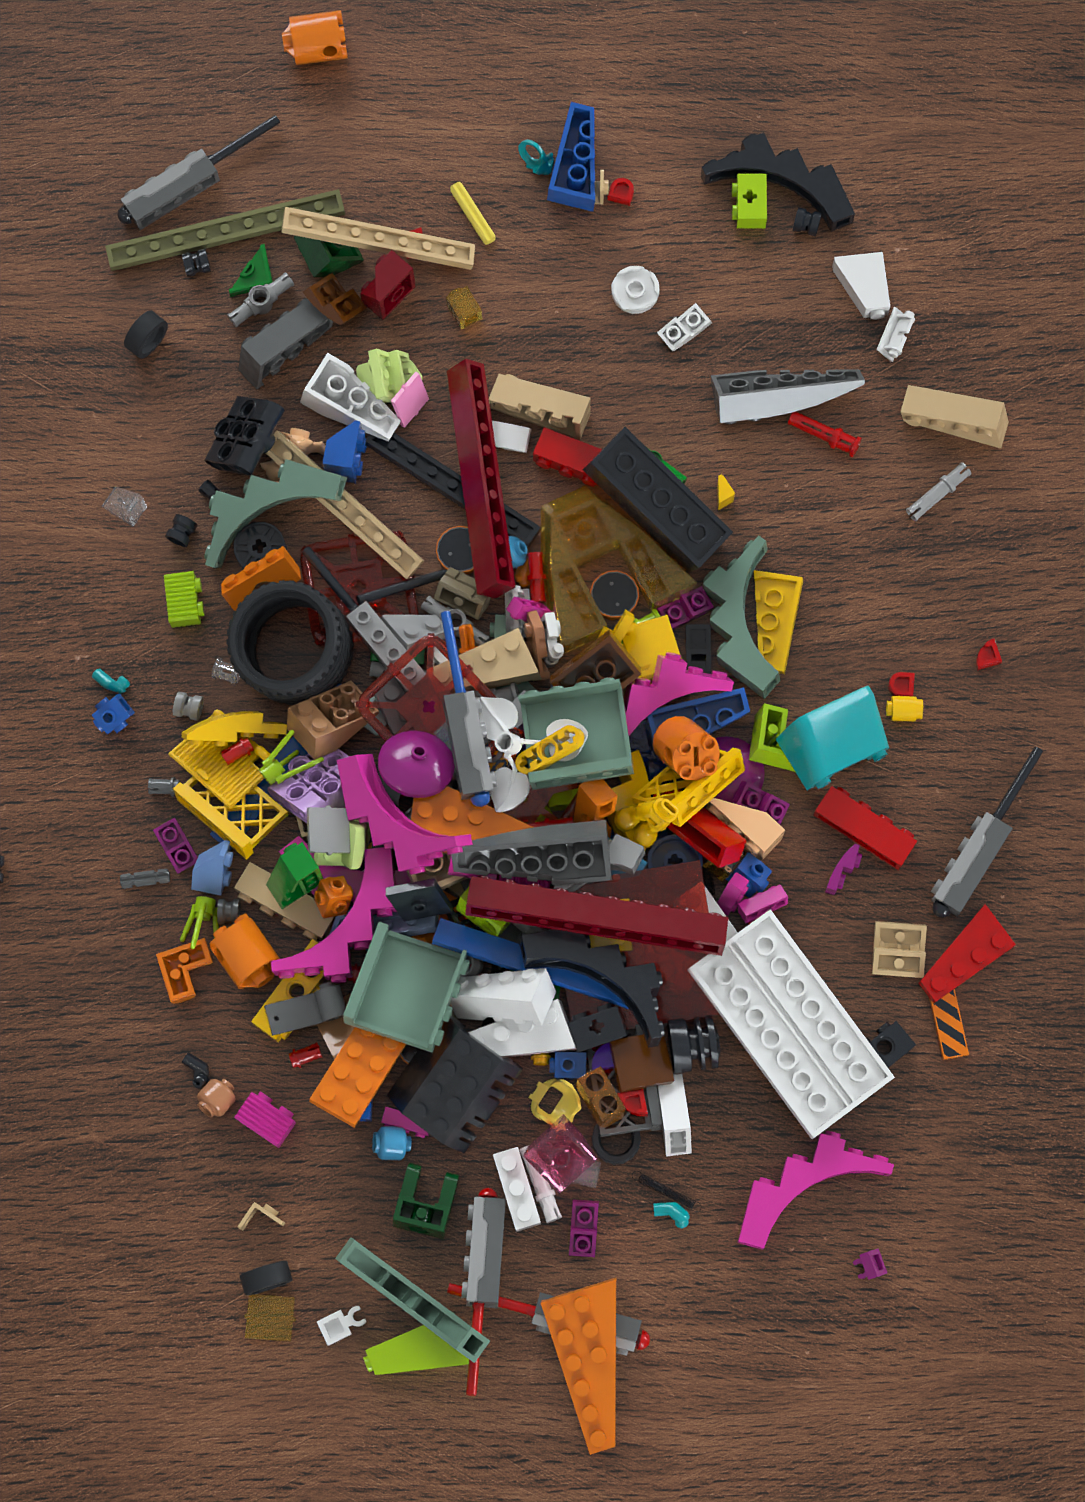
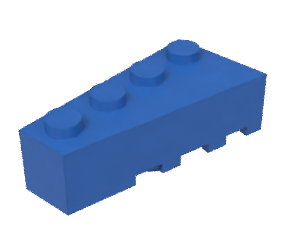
(574, 166)
(708, 712)

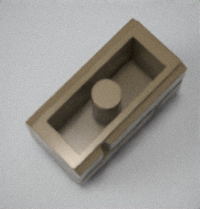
(460, 593)

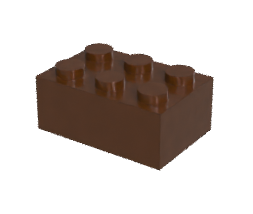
(598, 661)

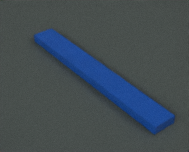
(509, 956)

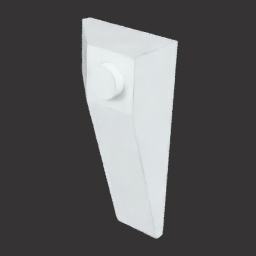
(344, 398)

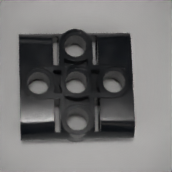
(244, 435)

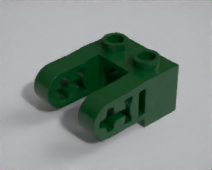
(423, 1217)

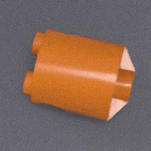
(315, 37)
(686, 748)
(244, 953)

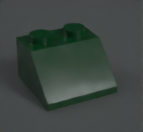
(327, 257)

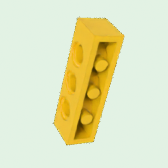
(283, 992)

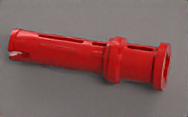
(797, 420)

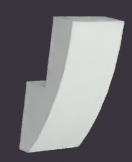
(684, 328)
(511, 436)

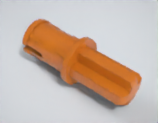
(466, 638)

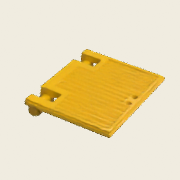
(226, 782)

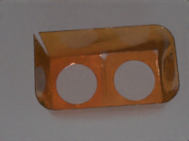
(607, 1090)

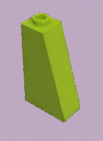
(412, 1352)

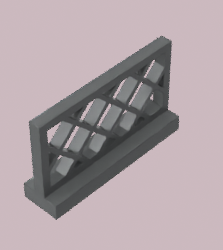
(654, 1118)

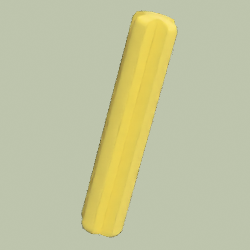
(472, 213)

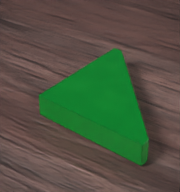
(255, 273)

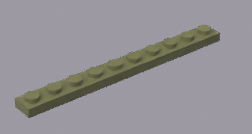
(216, 231)

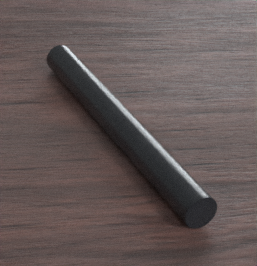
(400, 587)

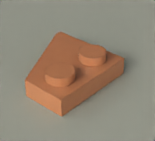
(536, 642)

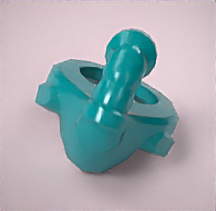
(540, 166)

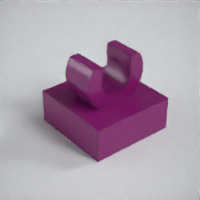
(872, 1263)

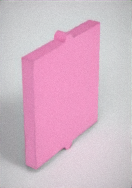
(410, 399)

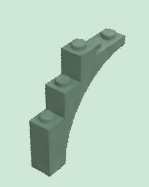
(262, 494)
(729, 590)
(413, 1300)

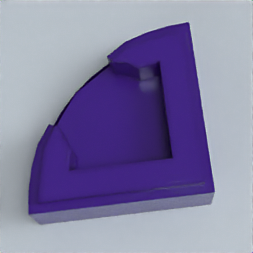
(603, 1058)

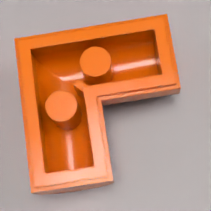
(176, 966)

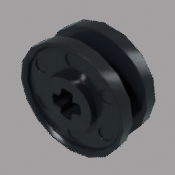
(252, 537)

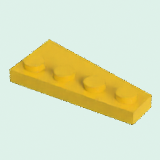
(776, 608)

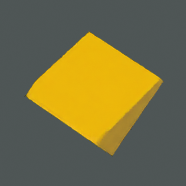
(724, 492)

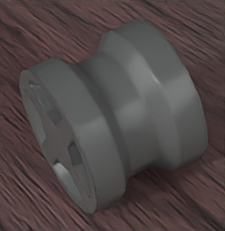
(228, 910)

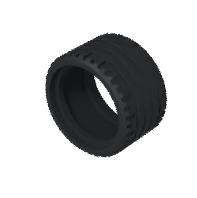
(253, 615)

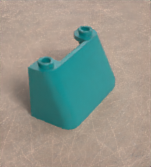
(834, 738)

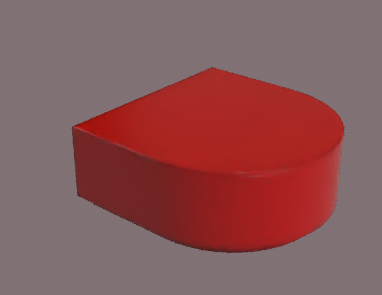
(621, 191)
(902, 684)

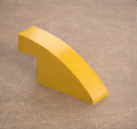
(630, 785)

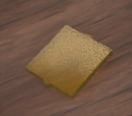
(270, 1317)

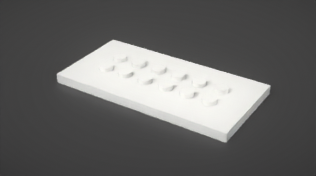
(791, 1024)

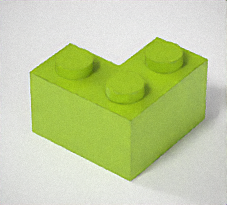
(768, 725)

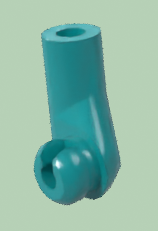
(108, 683)
(674, 1210)

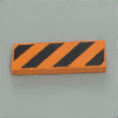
(949, 1027)

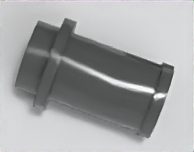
(162, 786)

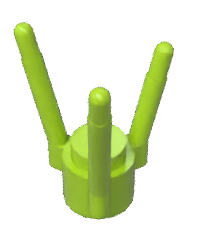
(273, 770)
(202, 910)

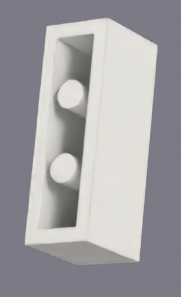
(517, 1189)

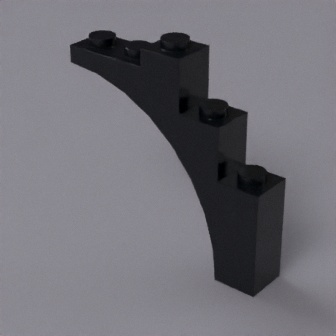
(787, 169)
(604, 964)

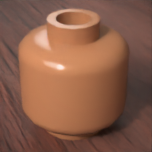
(216, 1097)

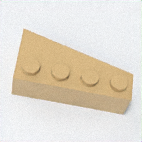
(541, 405)
(956, 415)
(495, 663)

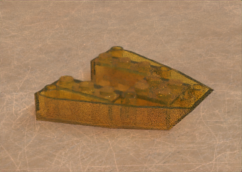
(583, 529)

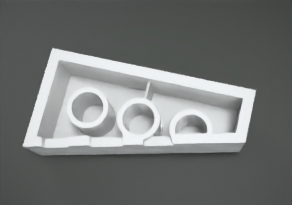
(505, 996)
(524, 1039)

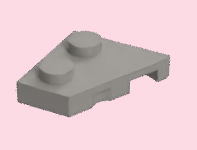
(411, 628)

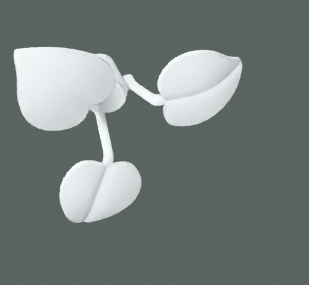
(500, 717)

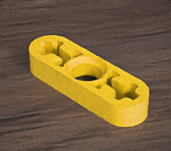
(561, 750)

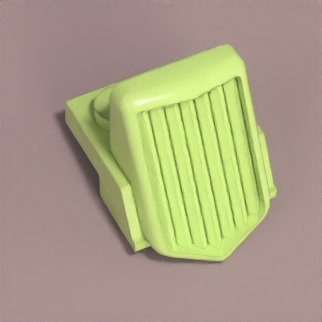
(386, 372)
(359, 841)

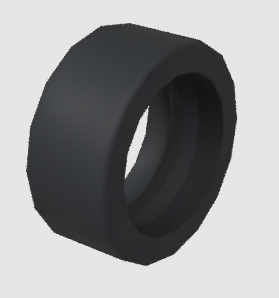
(145, 334)
(619, 1158)
(266, 1278)

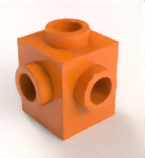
(333, 896)

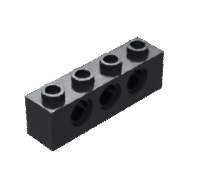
(896, 1038)

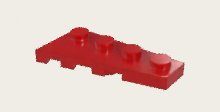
(969, 953)

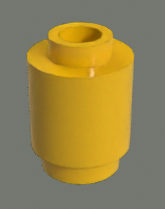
(904, 708)

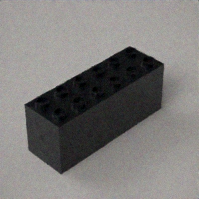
(657, 500)

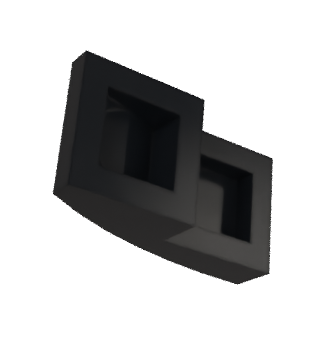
(698, 646)

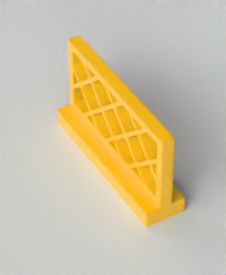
(697, 792)
(221, 825)

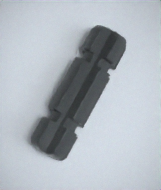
(145, 878)

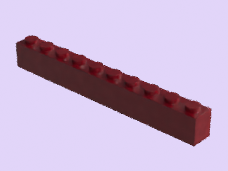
(480, 479)
(597, 915)

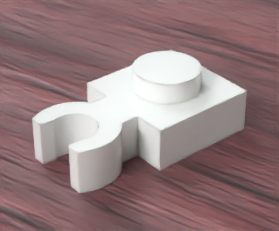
(336, 1326)

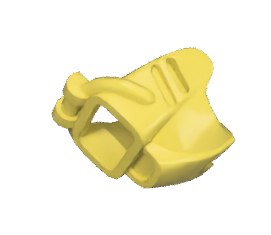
(568, 1104)

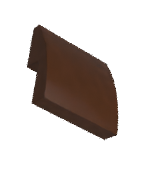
(333, 300)
(640, 1066)

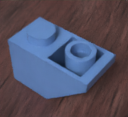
(211, 869)

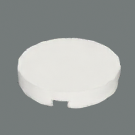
(635, 289)

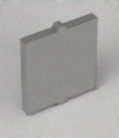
(328, 830)

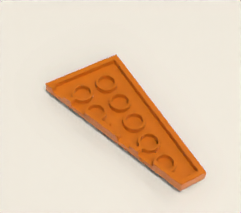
(451, 816)
(585, 1342)

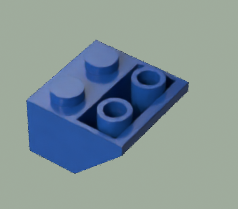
(344, 452)

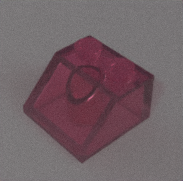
(560, 1154)

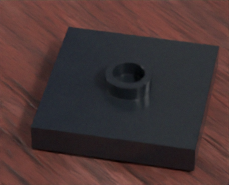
(419, 899)

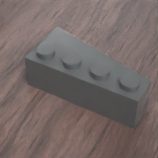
(280, 341)

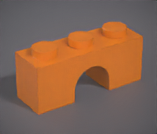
(274, 567)
(594, 802)

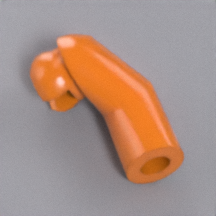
(521, 574)

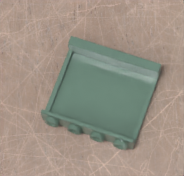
(602, 714)
(405, 989)

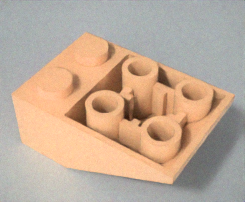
(753, 825)

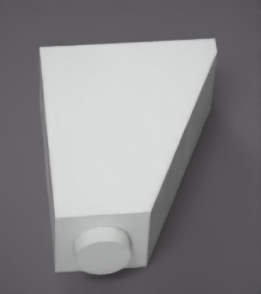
(865, 282)
(675, 1117)

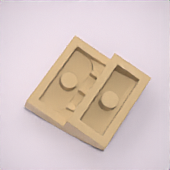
(899, 949)

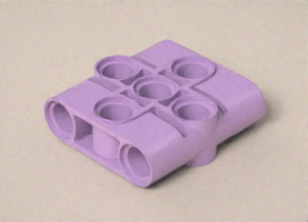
(311, 787)

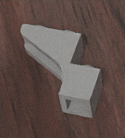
(624, 856)

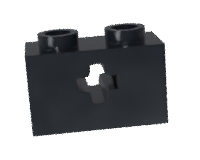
(586, 1038)

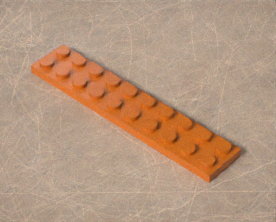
(361, 1066)

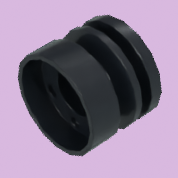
(693, 1044)

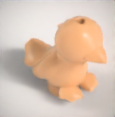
(301, 440)

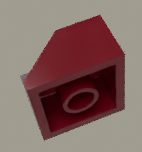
(391, 284)

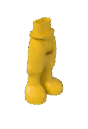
(654, 816)

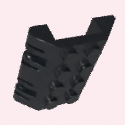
(453, 1086)

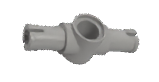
(251, 307)
(435, 608)

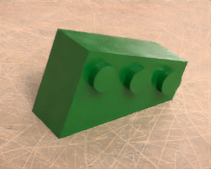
(293, 875)

